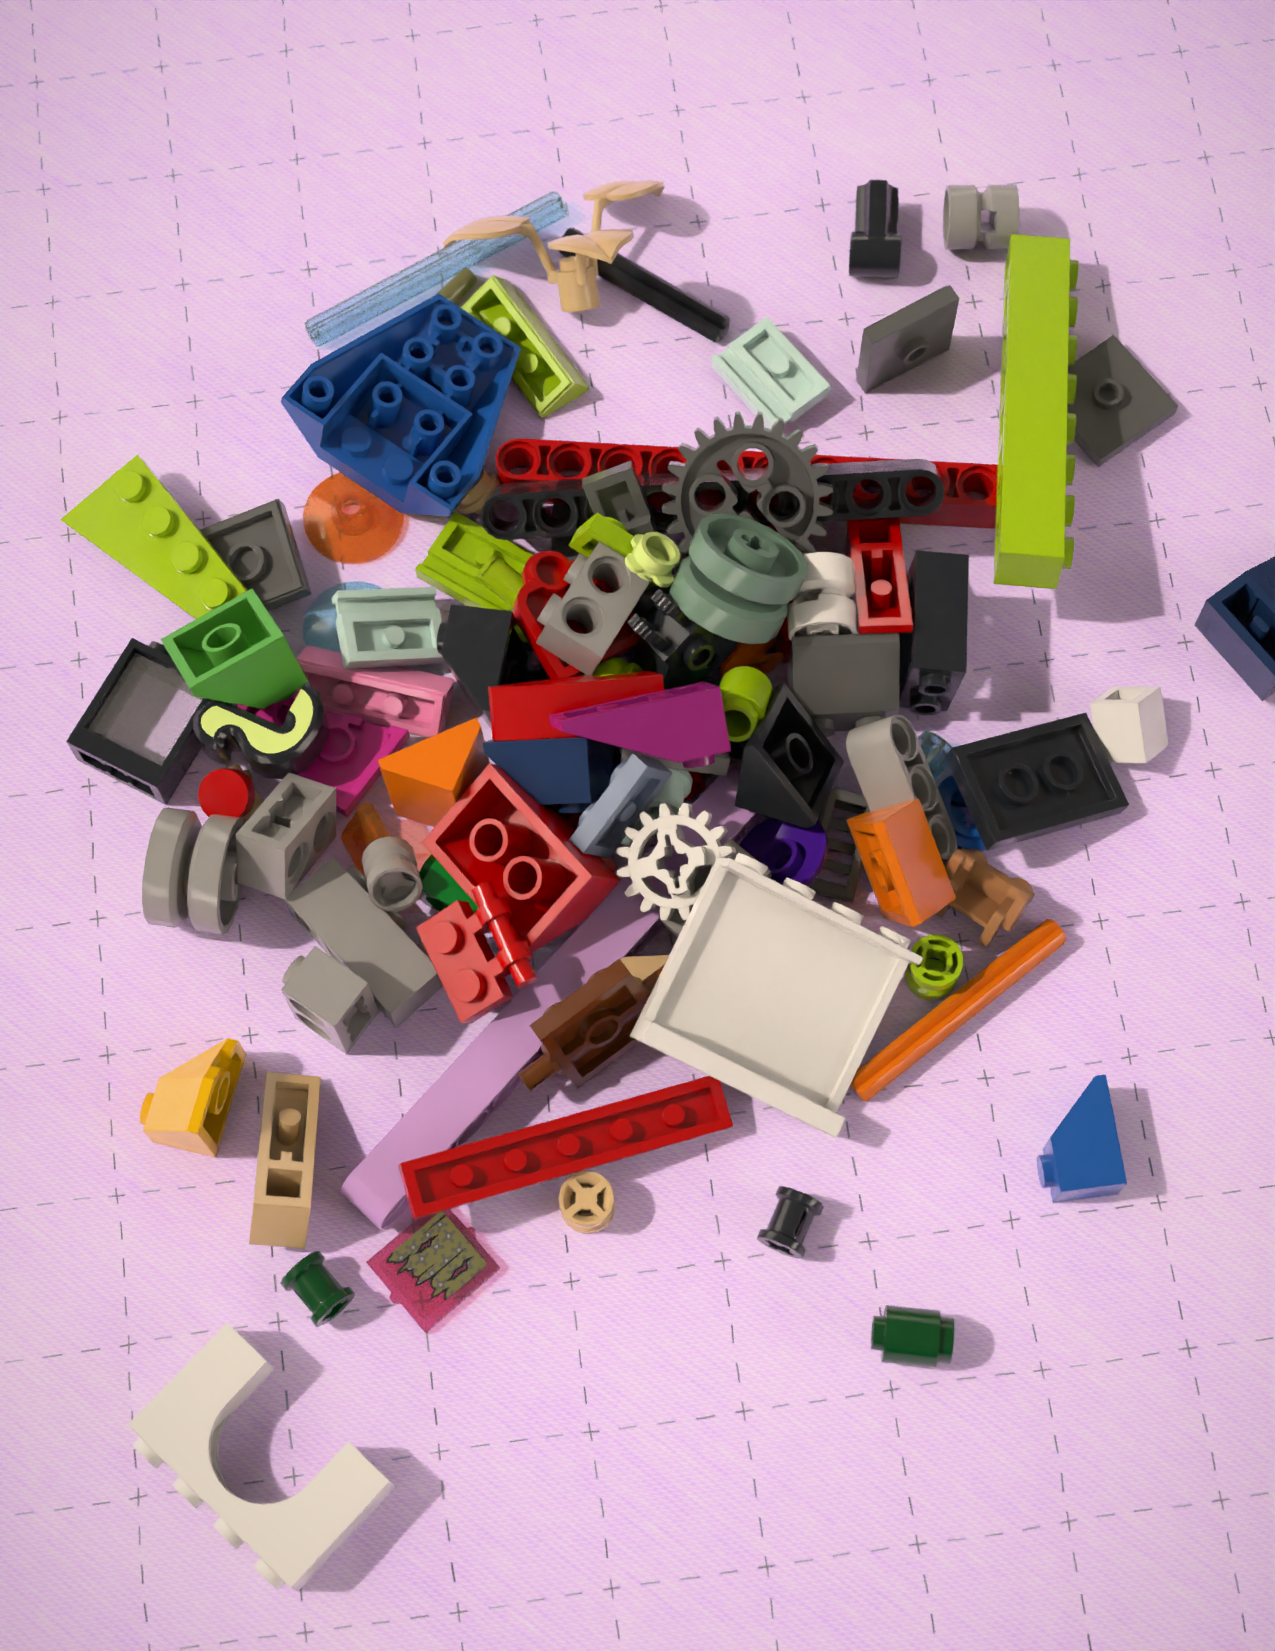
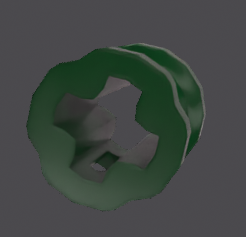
(317, 1288)

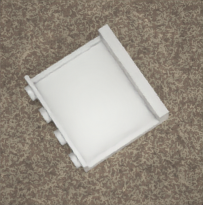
(774, 991)

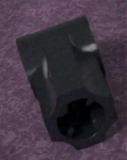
(875, 241)

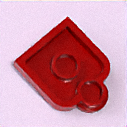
(541, 578)

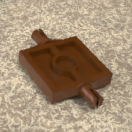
(589, 1026)

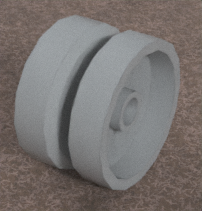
(192, 871)

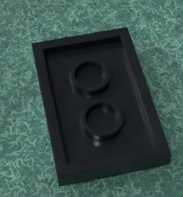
(1036, 781)

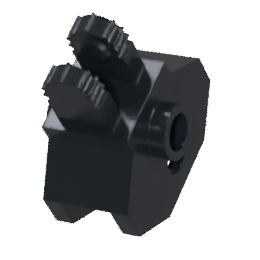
(676, 645)

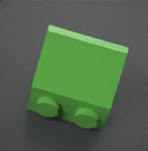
(236, 655)

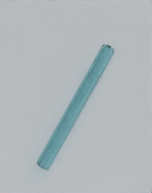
(425, 274)

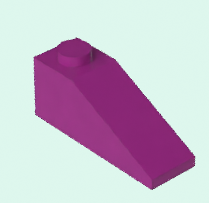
(670, 724)

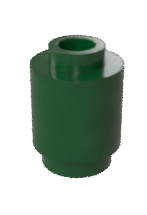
(913, 1336)

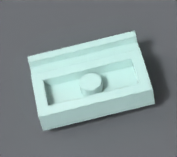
(770, 374)
(387, 627)

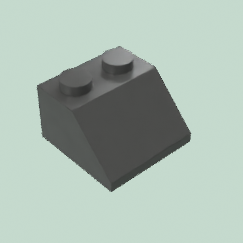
(845, 678)

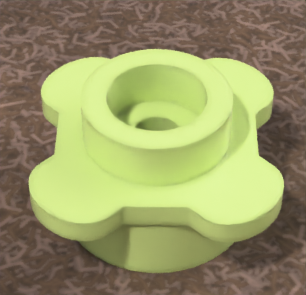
(653, 558)

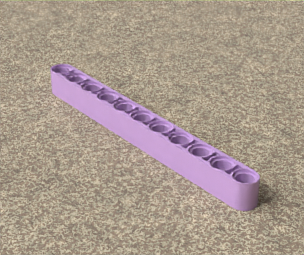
(489, 1066)

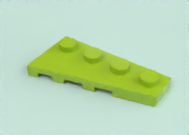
(155, 539)

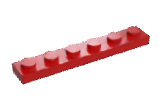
(564, 1146)

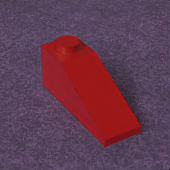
(879, 575)

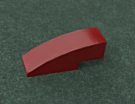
(524, 708)

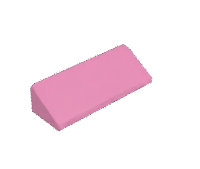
(379, 694)

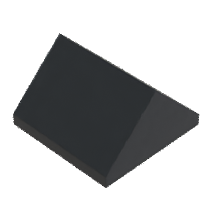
(787, 764)

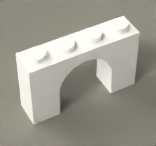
(184, 1432)

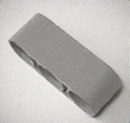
(895, 770)

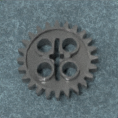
(786, 470)

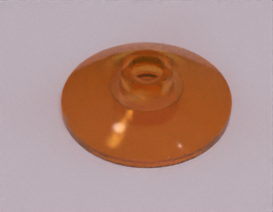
(345, 536)

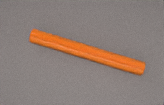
(957, 1009)

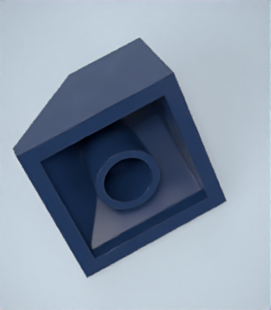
(556, 769)

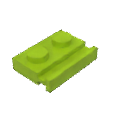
(459, 556)

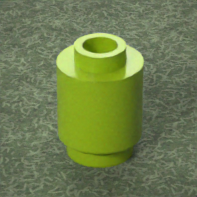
(745, 700)

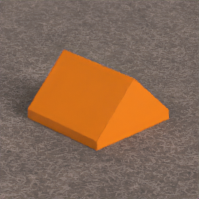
(434, 772)
(902, 862)

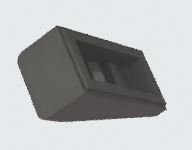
(852, 803)

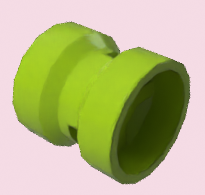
(933, 977)

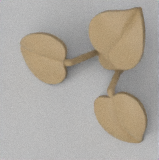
(577, 273)

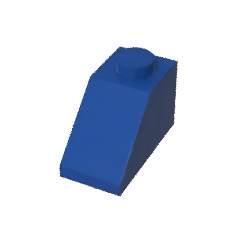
(1084, 1150)

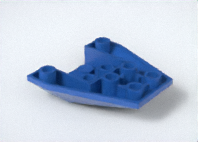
(409, 406)

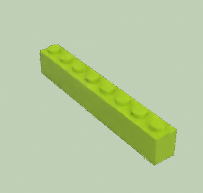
(1034, 414)

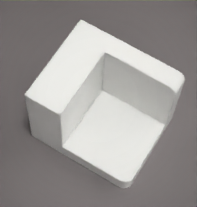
(1130, 723)

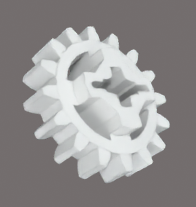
(668, 836)

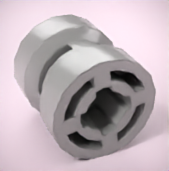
(391, 874)

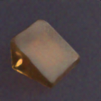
(362, 831)

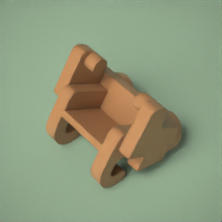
(986, 893)

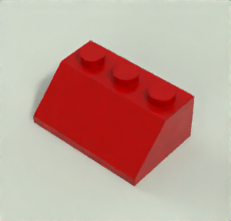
(525, 852)

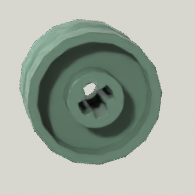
(738, 578)

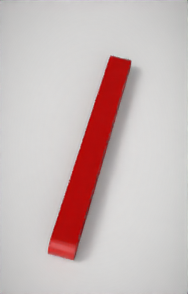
(551, 457)

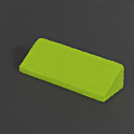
(542, 367)

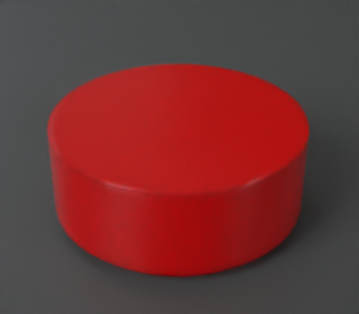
(226, 793)

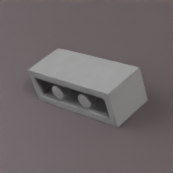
(365, 939)

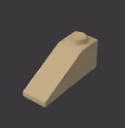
(285, 1161)

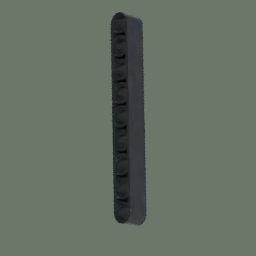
(890, 503)

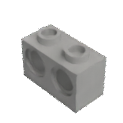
(597, 610)
(286, 835)
(329, 999)

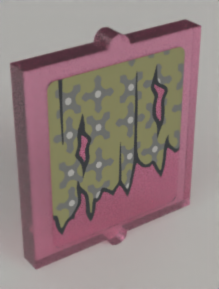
(433, 1267)

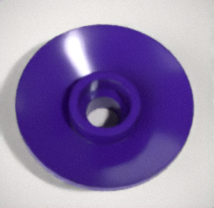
(788, 849)

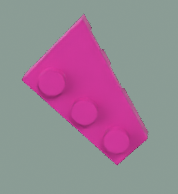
(349, 752)

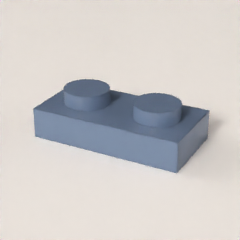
(629, 793)

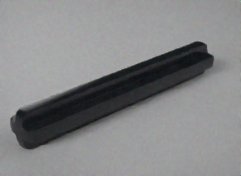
(661, 295)

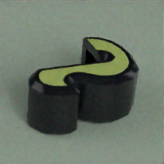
(265, 746)

